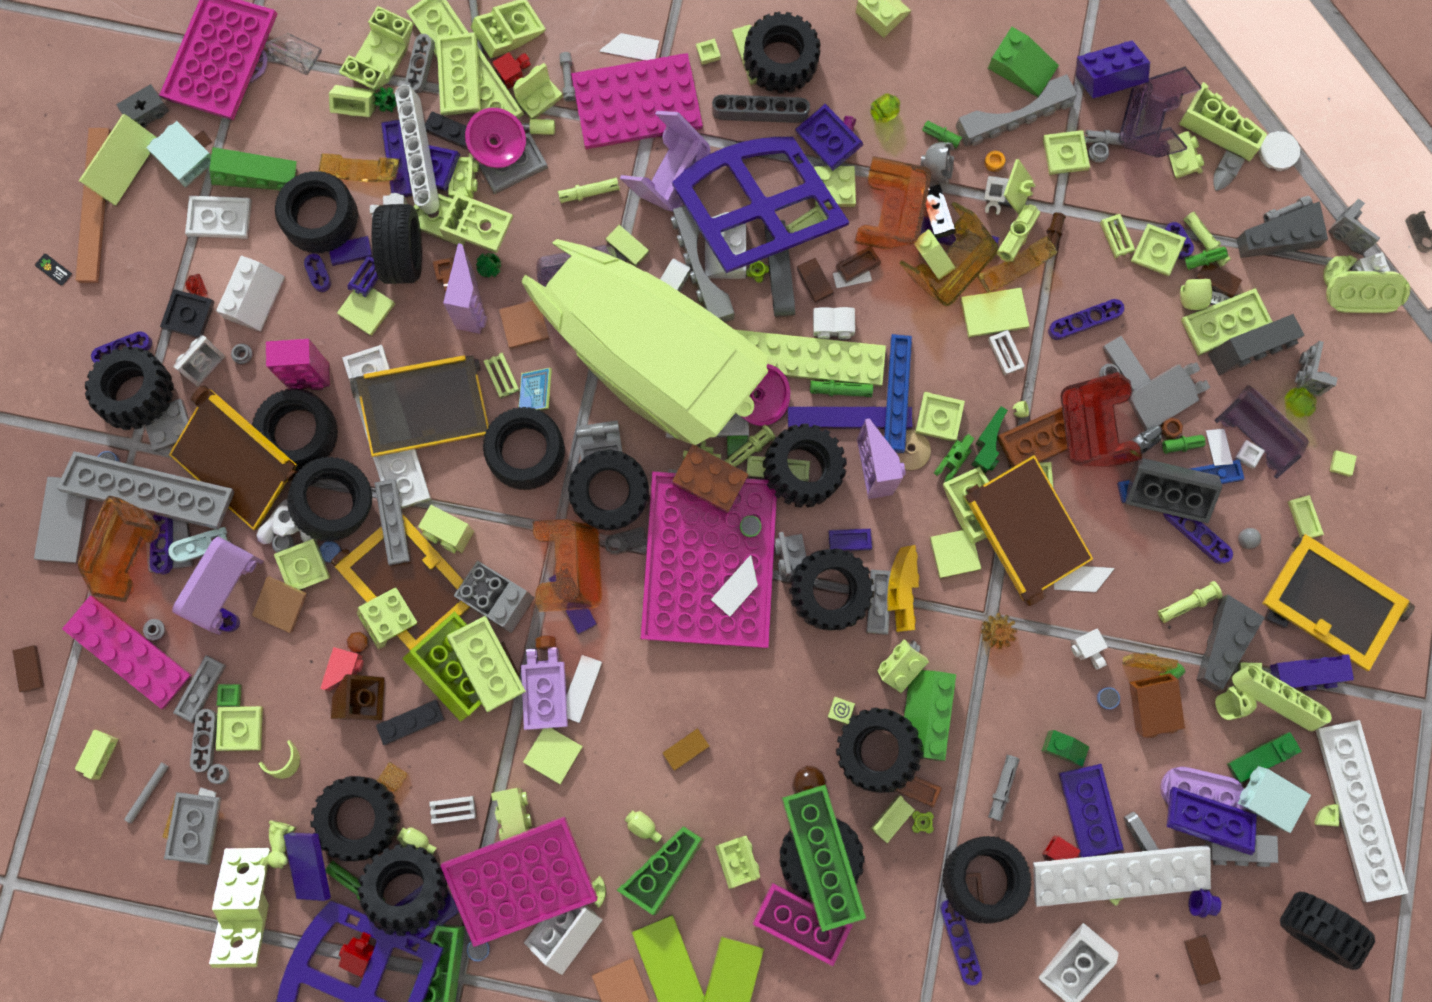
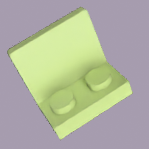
(536, 92)
(385, 617)

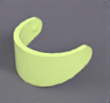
(290, 768)

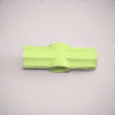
(1013, 240)

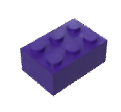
(1112, 69)

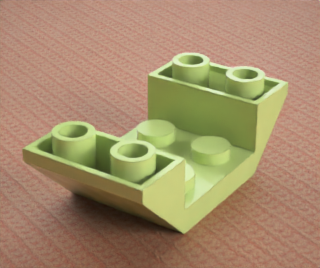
(380, 51)

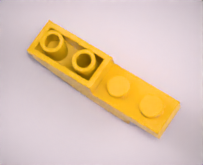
(901, 581)

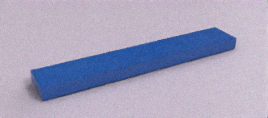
(898, 392)
(1227, 473)

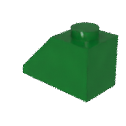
(1065, 747)

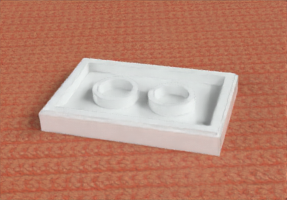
(218, 217)

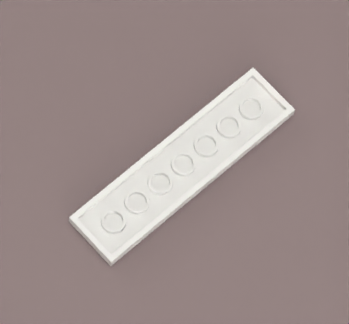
(402, 465)
(1361, 811)
(1121, 875)

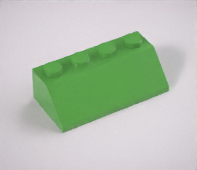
(929, 710)

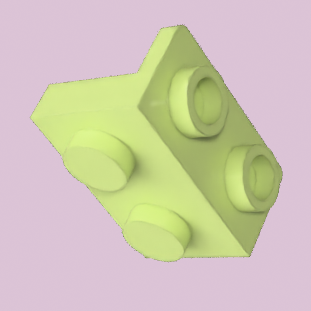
(1187, 160)
(463, 178)
(902, 666)
(738, 861)

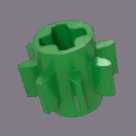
(385, 99)
(488, 265)

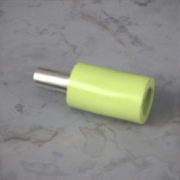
(540, 126)

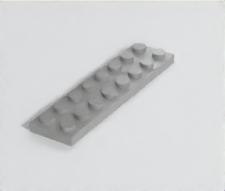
(147, 489)

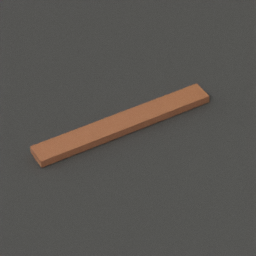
(91, 218)

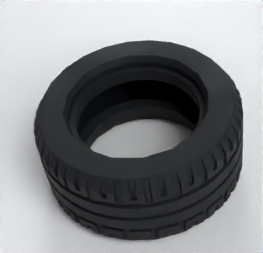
(302, 189)
(396, 243)
(291, 400)
(518, 419)
(337, 470)
(1015, 869)

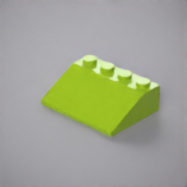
(441, 669)

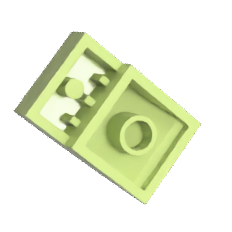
(507, 27)
(955, 491)

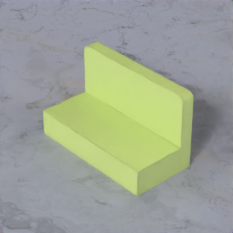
(96, 754)
(892, 818)

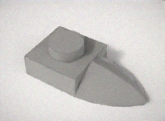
(1227, 170)

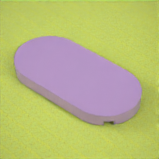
(1206, 784)

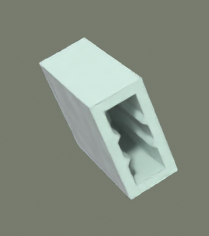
(180, 153)
(1274, 799)

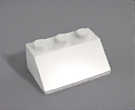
(737, 243)
(250, 294)
(562, 937)

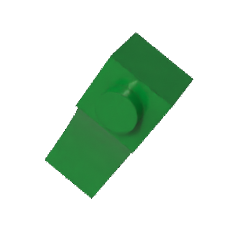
(987, 456)
(1265, 756)

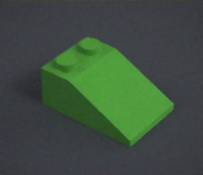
(1023, 62)

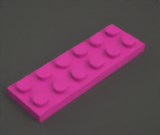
(126, 652)

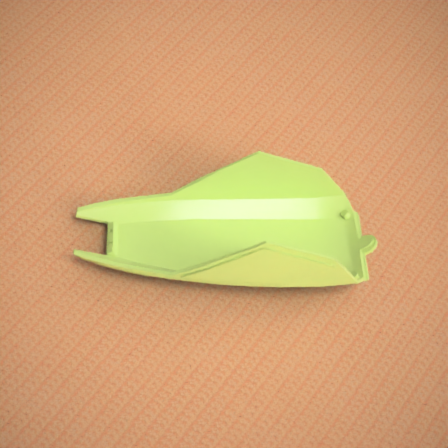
(650, 343)

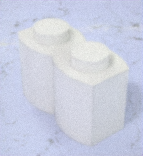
(834, 322)

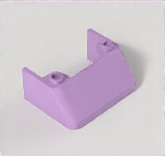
(685, 149)
(213, 583)

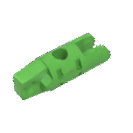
(961, 451)

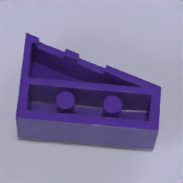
(1314, 672)

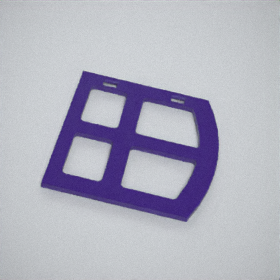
(761, 206)
(299, 970)

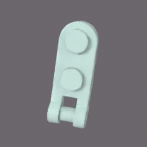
(194, 546)

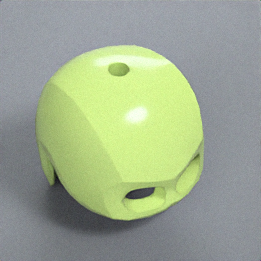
(1196, 294)
(1235, 704)

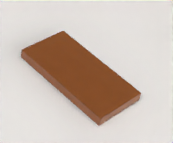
(1039, 437)

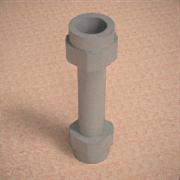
(568, 90)
(1300, 203)

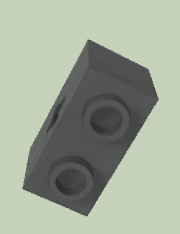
(143, 106)

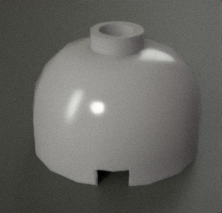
(939, 161)

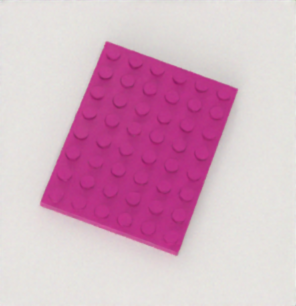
(694, 554)

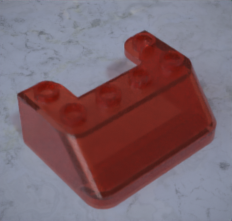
(1092, 422)

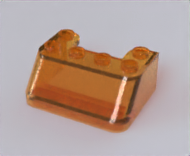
(903, 204)
(114, 548)
(577, 566)

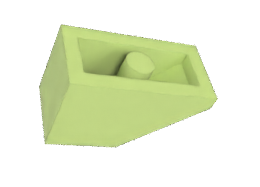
(934, 254)

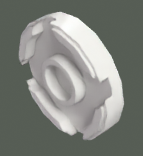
(1279, 151)

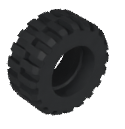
(788, 30)
(113, 372)
(819, 445)
(580, 483)
(859, 589)
(851, 745)
(326, 818)
(792, 867)
(383, 871)
(1327, 930)

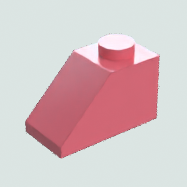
(340, 663)

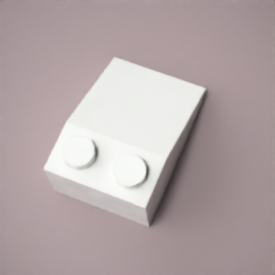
(199, 360)
(1079, 965)

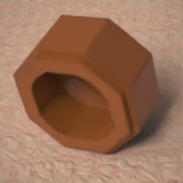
(1171, 428)
(357, 642)
(545, 642)

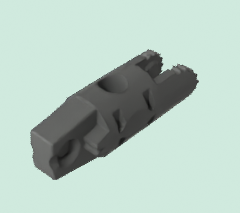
(1148, 438)

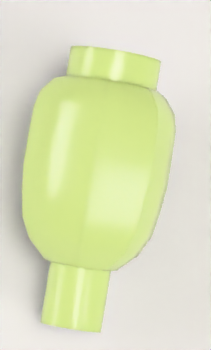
(642, 826)
(416, 838)

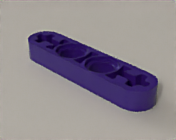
(1087, 322)
(1195, 538)
(958, 942)

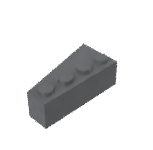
(1287, 233)
(1256, 344)
(1230, 636)

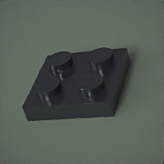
(187, 314)

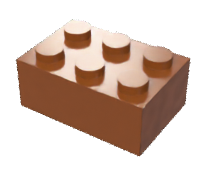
(710, 478)

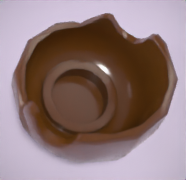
(808, 778)

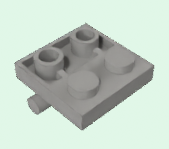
(599, 438)

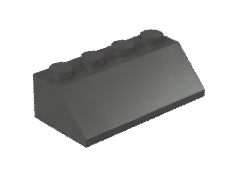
(1173, 490)

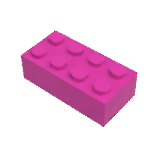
(298, 364)
(796, 923)

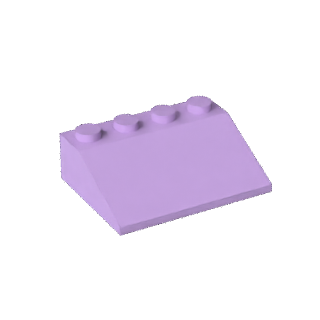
(463, 296)
(879, 462)

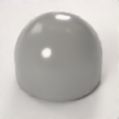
(1249, 538)

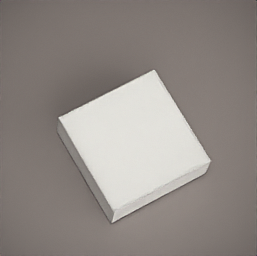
(1249, 454)

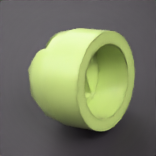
(1022, 409)

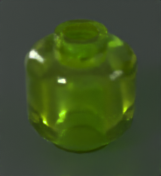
(885, 108)
(1300, 402)

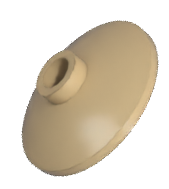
(921, 454)

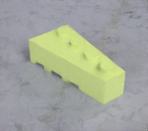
(1222, 124)
(511, 812)

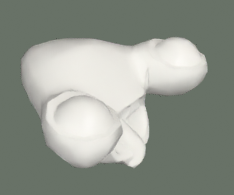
(280, 524)

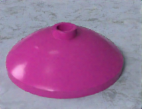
(504, 129)
(771, 398)

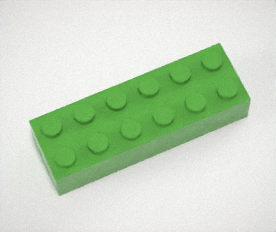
(823, 858)

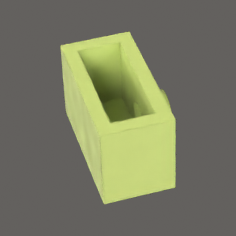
(352, 101)

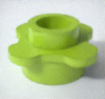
(758, 276)
(918, 817)

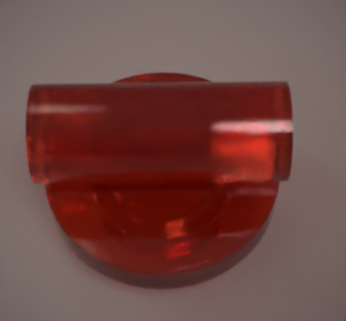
(195, 285)

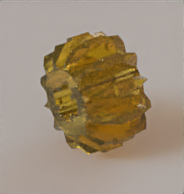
(1004, 637)

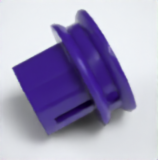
(1204, 903)

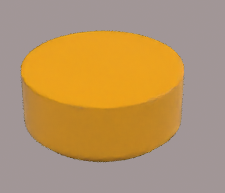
(994, 161)

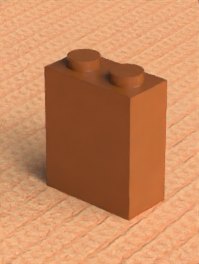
(1157, 705)

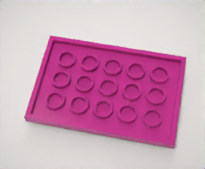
(218, 56)
(622, 100)
(519, 881)

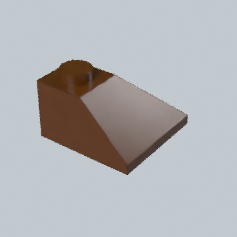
(358, 698)

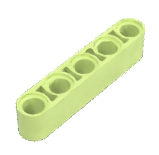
(1282, 697)

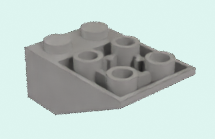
(494, 596)

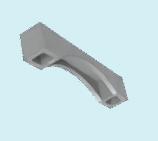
(981, 125)
(713, 298)

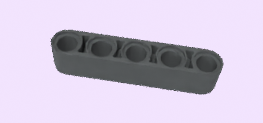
(770, 104)
(780, 280)

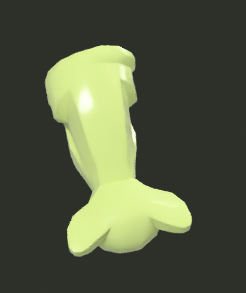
(277, 857)

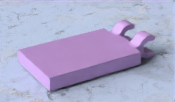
(545, 691)

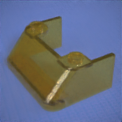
(968, 253)

